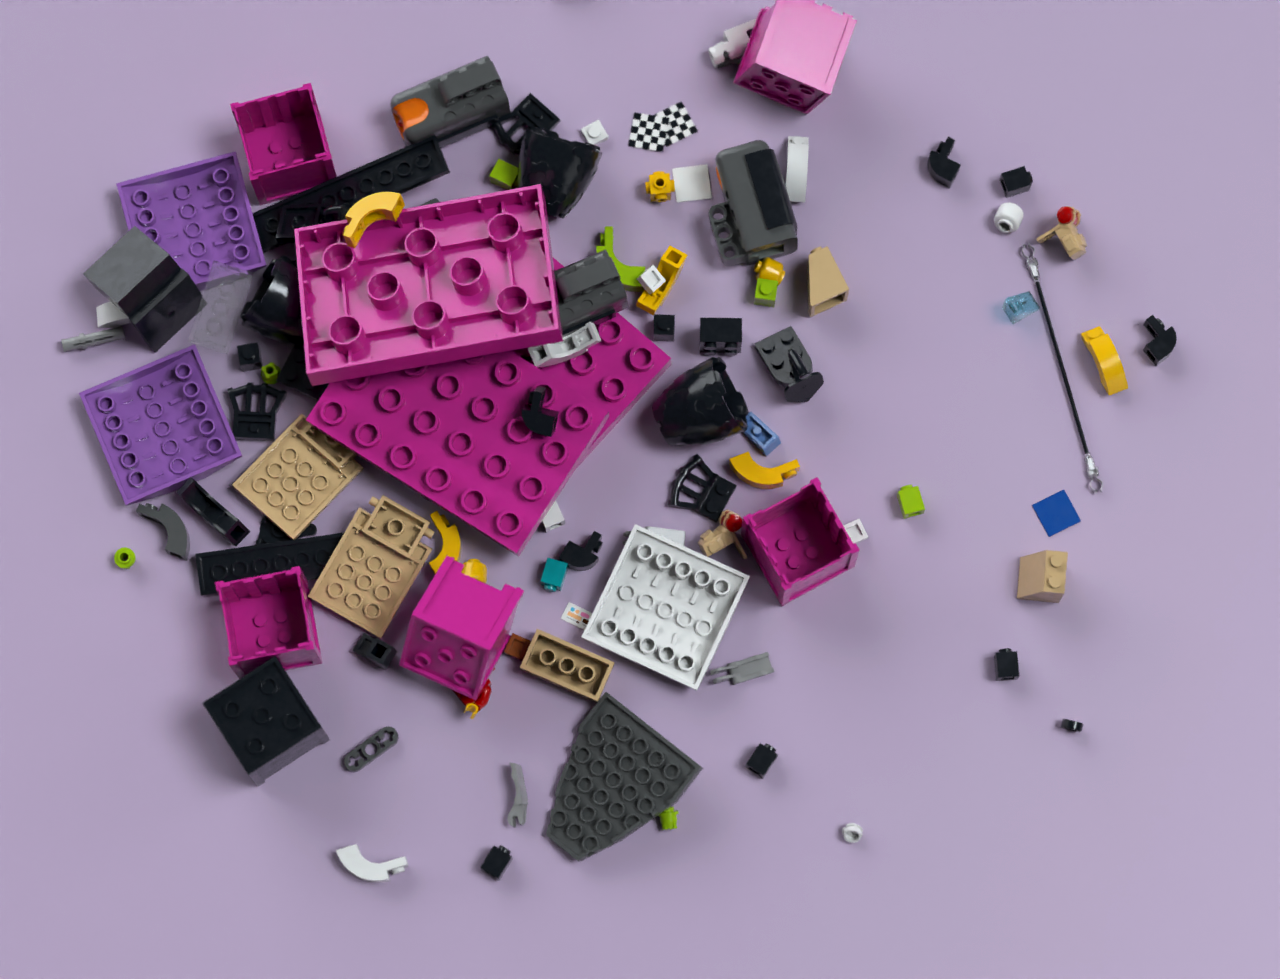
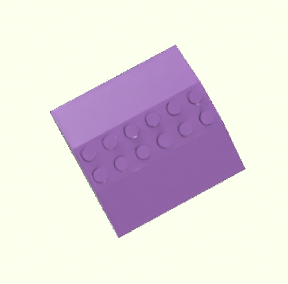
(196, 215)
(161, 426)

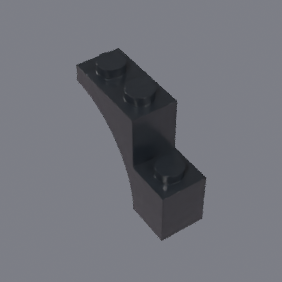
(213, 512)

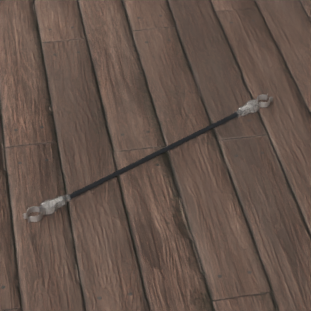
(1091, 469)

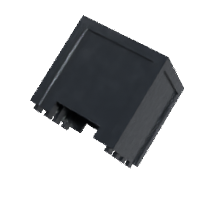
(265, 720)

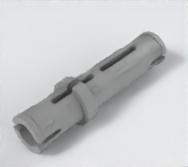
(83, 341)

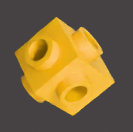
(660, 193)

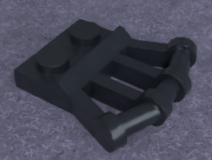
(529, 112)
(260, 424)
(713, 497)

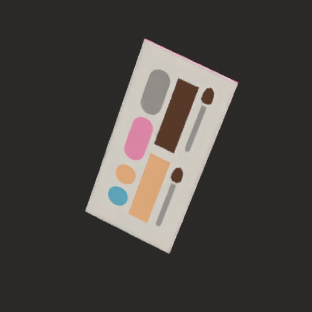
(576, 616)

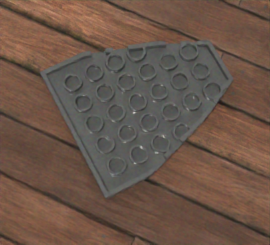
(615, 780)

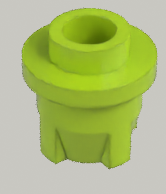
(270, 378)
(121, 554)
(669, 818)

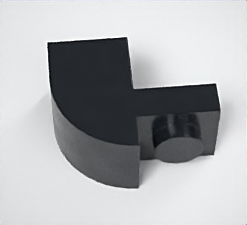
(940, 167)
(1163, 341)
(537, 418)
(582, 558)
(375, 651)

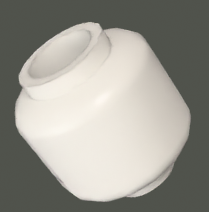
(1008, 217)

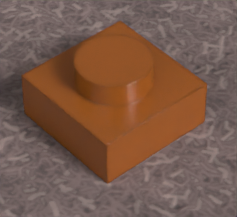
(517, 647)

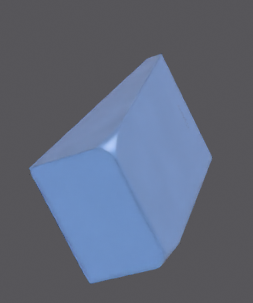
(761, 434)

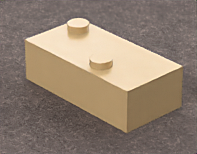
(567, 665)

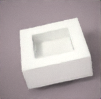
(595, 133)
(651, 279)
(856, 531)

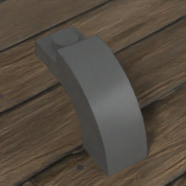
(178, 537)

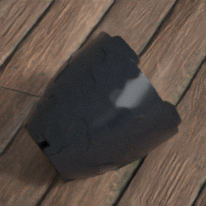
(559, 166)
(276, 305)
(701, 406)

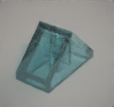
(1020, 306)

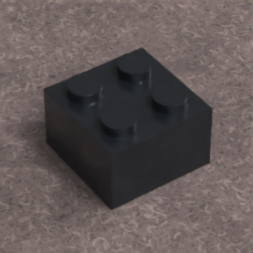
(720, 336)

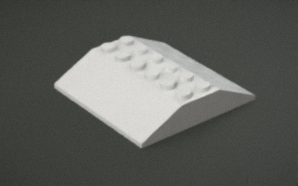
(666, 607)

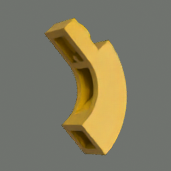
(369, 210)
(670, 268)
(1106, 359)
(760, 476)
(451, 541)

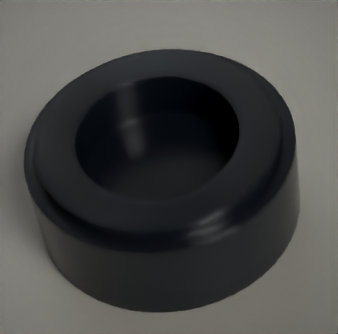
(1072, 725)

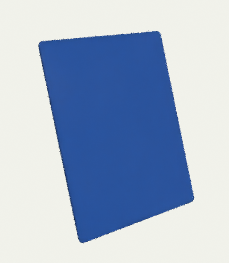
(1056, 513)

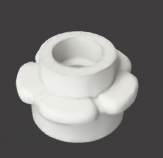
(852, 832)

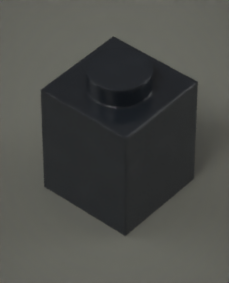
(1016, 181)
(664, 327)
(249, 357)
(1006, 665)
(762, 759)
(497, 862)

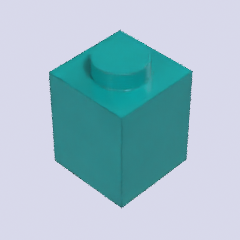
(554, 575)

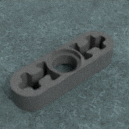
(354, 753)

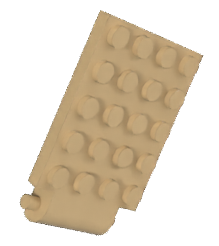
(298, 477)
(374, 565)

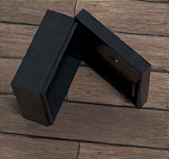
(146, 287)

